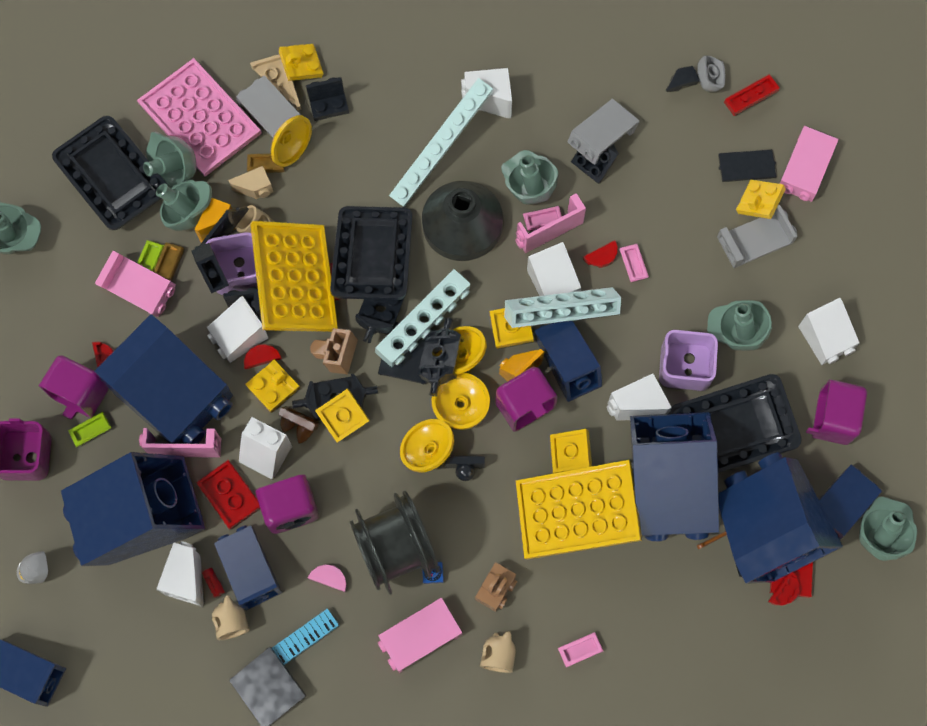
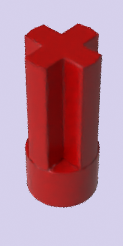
(213, 582)

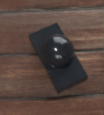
(465, 465)

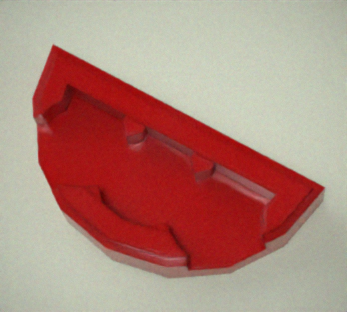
(603, 256)
(101, 352)
(260, 355)
(786, 591)

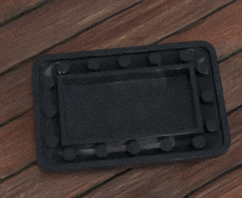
(108, 172)
(372, 253)
(747, 421)

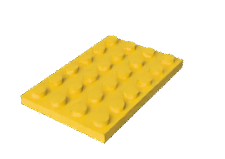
(293, 277)
(578, 510)

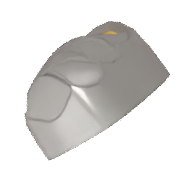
(711, 73)
(33, 568)

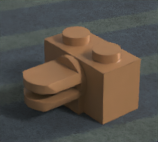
(336, 351)
(495, 587)

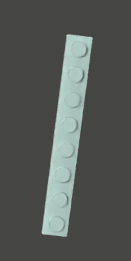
(441, 142)

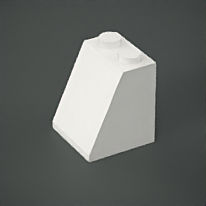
(500, 99)
(553, 271)
(236, 330)
(829, 332)
(638, 399)
(263, 448)
(183, 575)

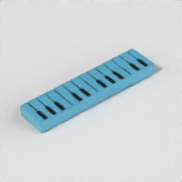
(305, 636)

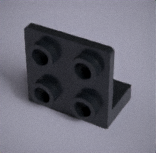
(327, 98)
(250, 295)

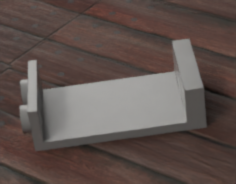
(266, 105)
(602, 130)
(757, 238)

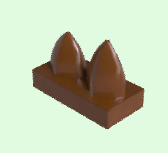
(305, 427)

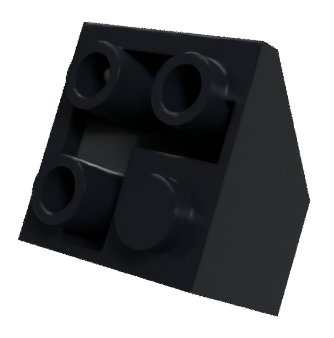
(598, 170)

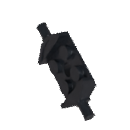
(376, 321)
(440, 368)
(321, 393)

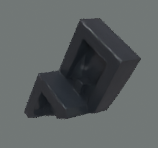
(683, 77)

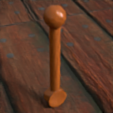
(703, 544)

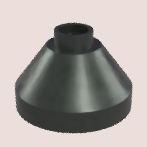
(461, 233)

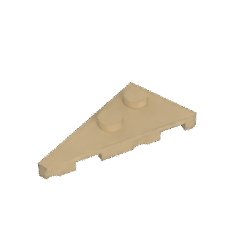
(274, 71)

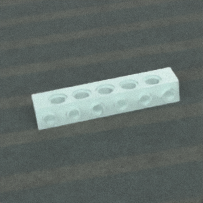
(452, 282)
(562, 307)

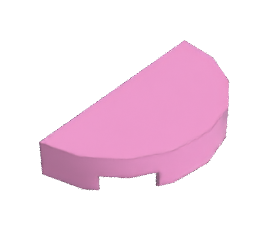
(329, 576)

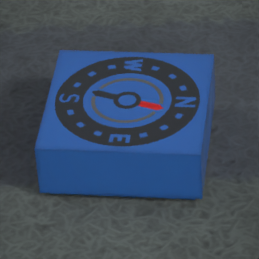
(435, 577)

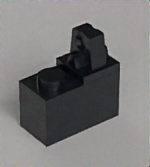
(209, 267)

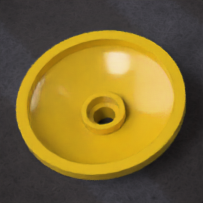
(291, 140)
(470, 351)
(464, 389)
(427, 445)

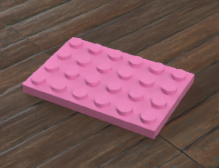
(201, 114)

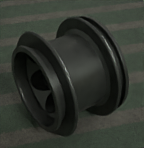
(394, 542)

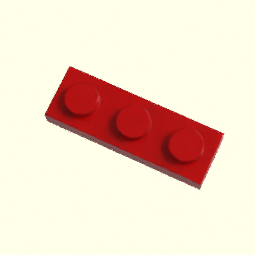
(751, 95)

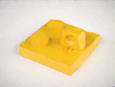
(300, 62)
(760, 199)
(504, 334)
(272, 386)
(342, 415)
(570, 450)

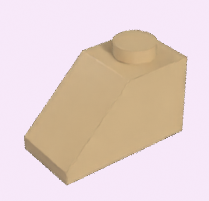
(252, 184)

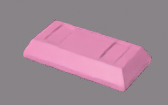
(540, 218)
(634, 263)
(580, 649)

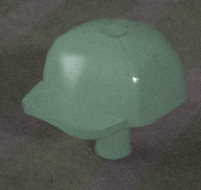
(170, 158)
(530, 177)
(183, 203)
(17, 229)
(740, 324)
(888, 529)

